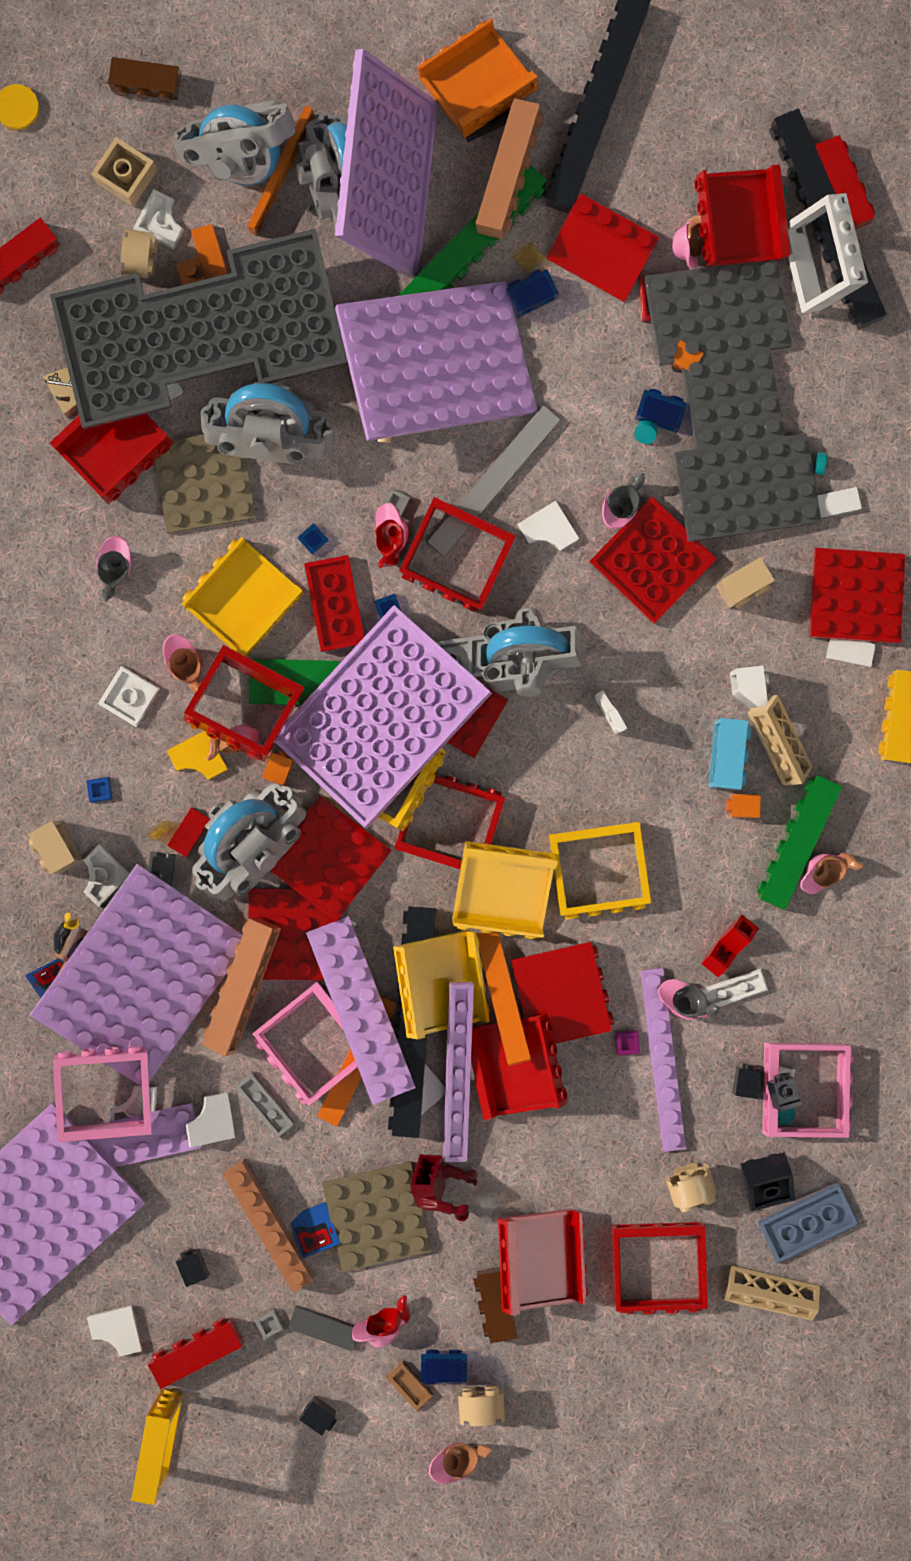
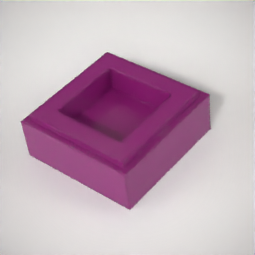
(627, 1042)

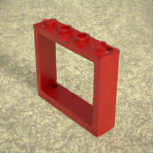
(470, 520)
(259, 673)
(470, 788)
(671, 1305)

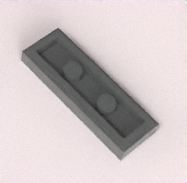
(322, 1328)

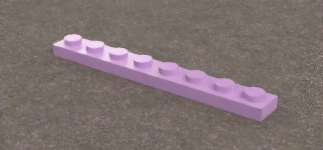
(663, 1062)
(458, 1071)

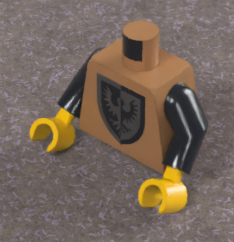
(68, 938)

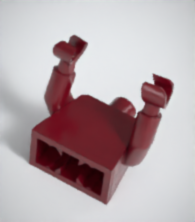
(429, 1185)

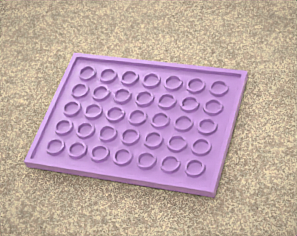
(386, 165)
(435, 360)
(381, 716)
(139, 973)
(53, 1210)

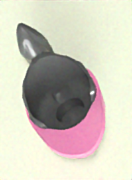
(622, 503)
(113, 564)
(686, 1000)

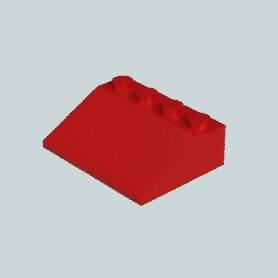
(602, 247)

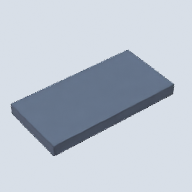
(808, 1223)

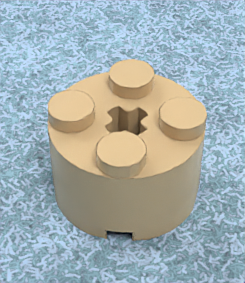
(138, 253)
(691, 1186)
(481, 1406)

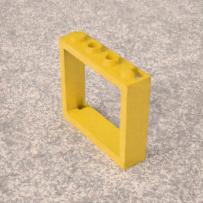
(415, 796)
(614, 906)
(157, 1446)

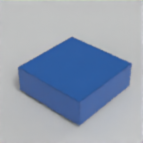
(99, 789)

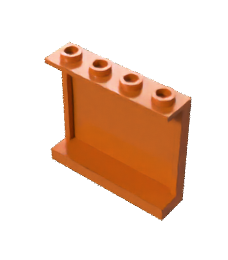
(476, 78)

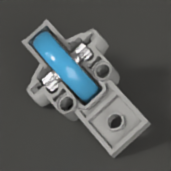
(518, 652)

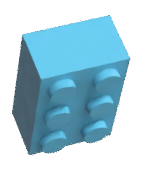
(729, 754)

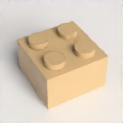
(124, 172)
(747, 581)
(54, 847)

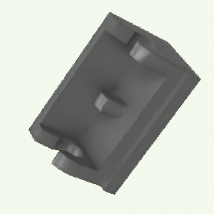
(162, 865)

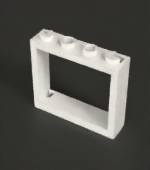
(847, 249)

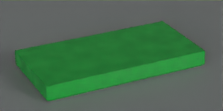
(304, 672)

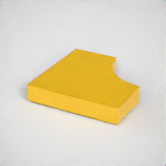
(193, 754)

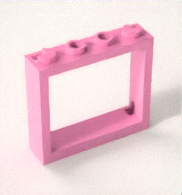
(277, 1060)
(844, 1099)
(106, 1130)

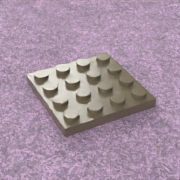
(202, 486)
(376, 1216)

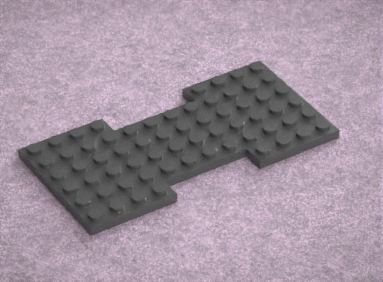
(264, 313)
(742, 465)

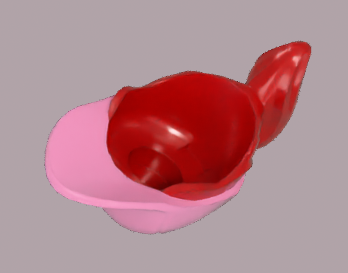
(390, 534)
(383, 1326)

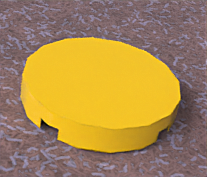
(18, 107)

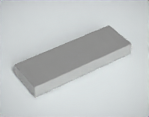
(265, 1105)

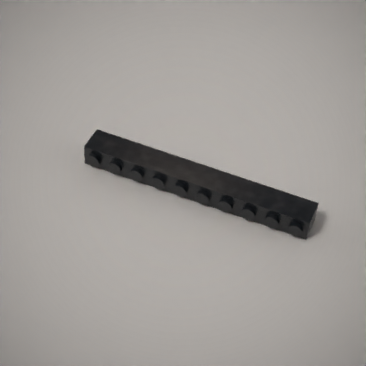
(597, 104)
(813, 185)
(408, 1105)

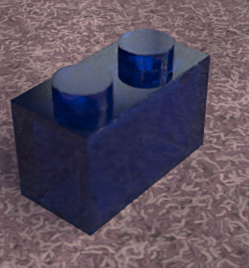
(532, 292)
(661, 410)
(443, 1368)

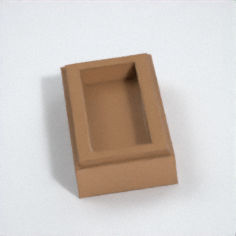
(409, 1386)

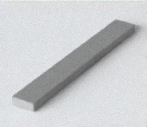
(495, 478)

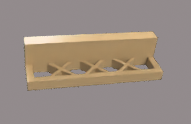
(779, 745)
(770, 1300)

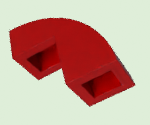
(729, 945)

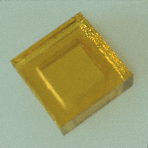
(529, 258)
(159, 830)

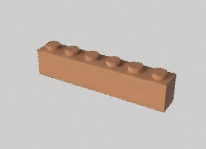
(508, 169)
(241, 986)
(268, 1225)

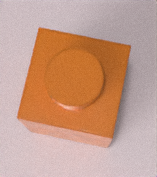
(683, 359)
(278, 768)
(743, 805)

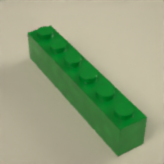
(799, 841)

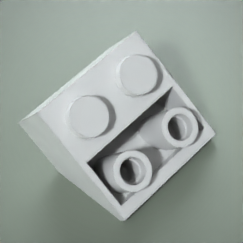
(750, 686)

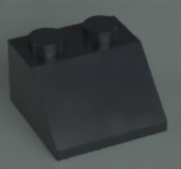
(768, 1181)

